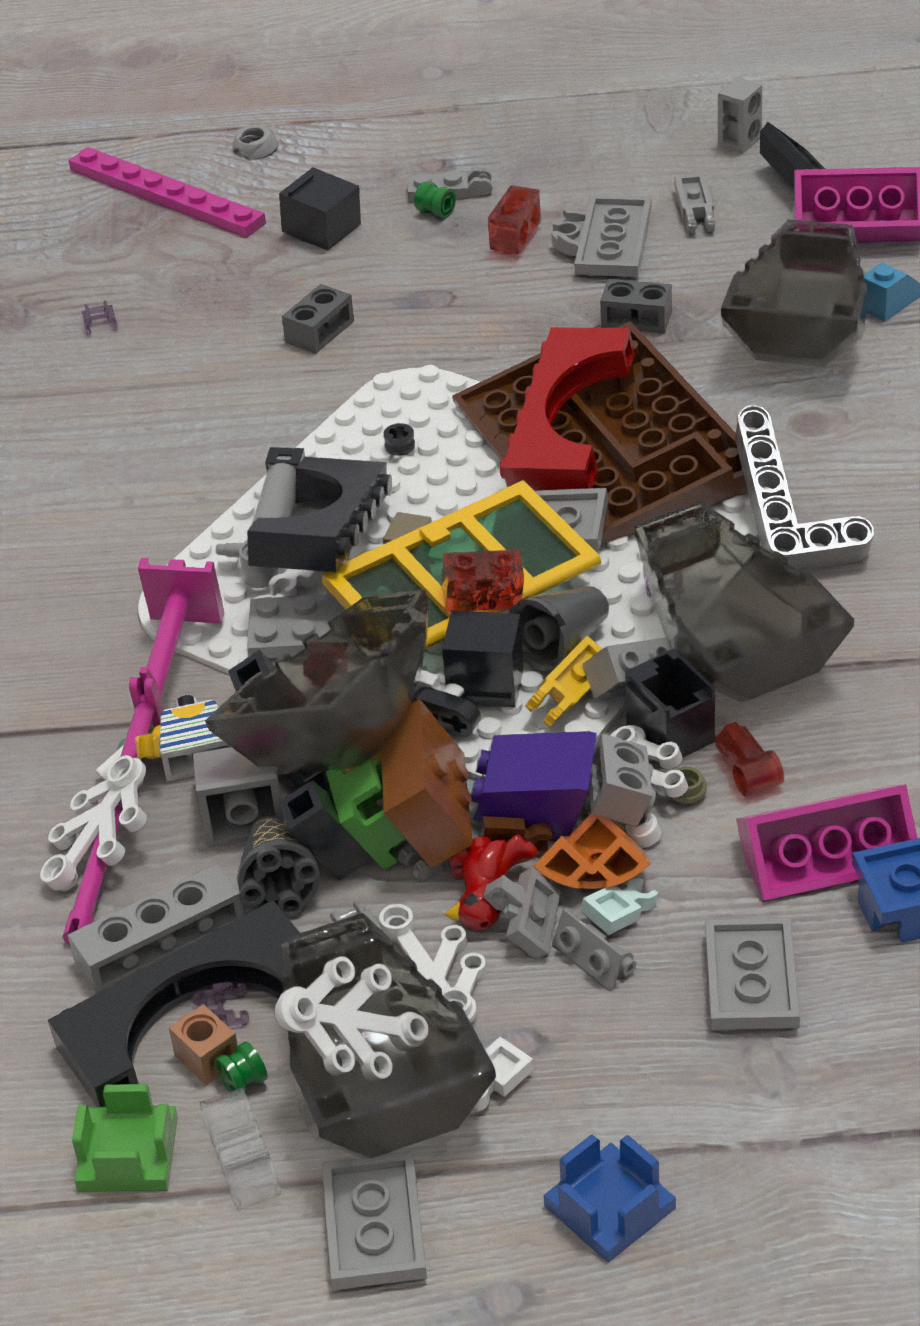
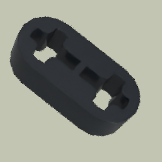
(453, 712)

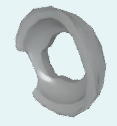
(259, 148)

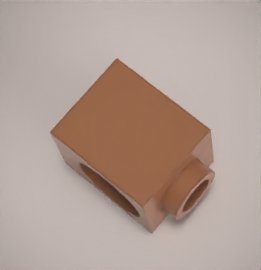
(201, 1039)

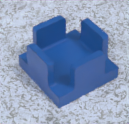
(891, 886)
(609, 1194)

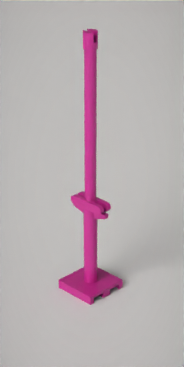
(173, 596)

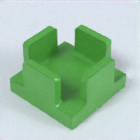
(360, 815)
(125, 1142)

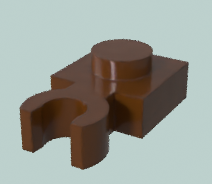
(505, 828)

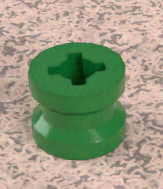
(241, 1068)

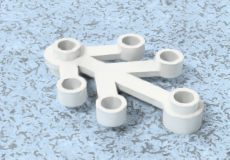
(123, 780)
(648, 829)
(399, 926)
(349, 1021)

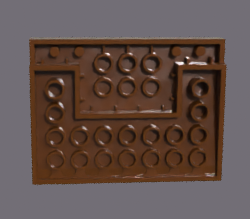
(648, 432)

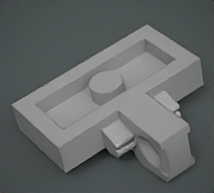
(529, 906)

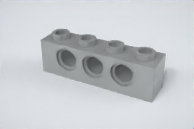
(154, 927)

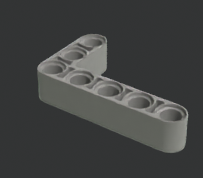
(777, 503)

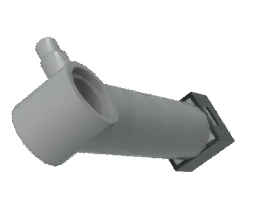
(275, 501)

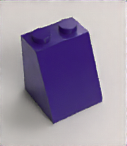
(535, 778)

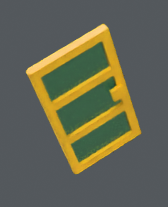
(503, 521)

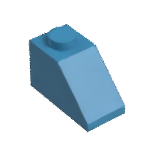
(889, 291)

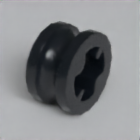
(399, 439)

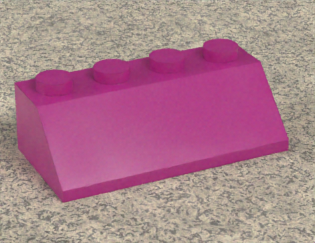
(876, 201)
(815, 841)

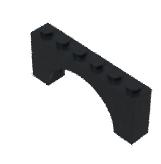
(325, 537)
(311, 808)
(104, 1031)

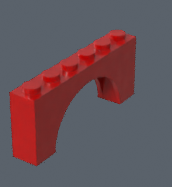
(567, 364)

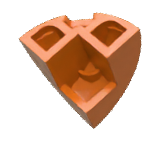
(594, 856)

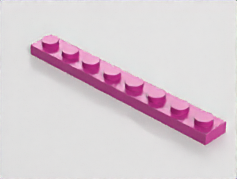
(167, 192)

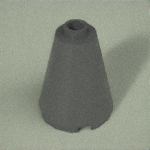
(557, 623)

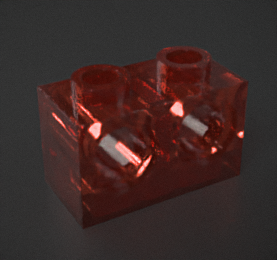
(514, 219)
(482, 580)

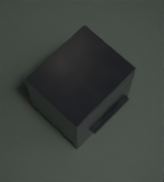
(320, 208)
(484, 656)
(671, 702)

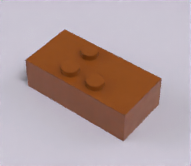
(427, 786)

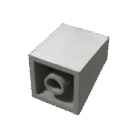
(233, 795)

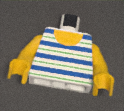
(179, 736)

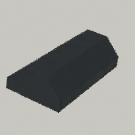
(785, 153)

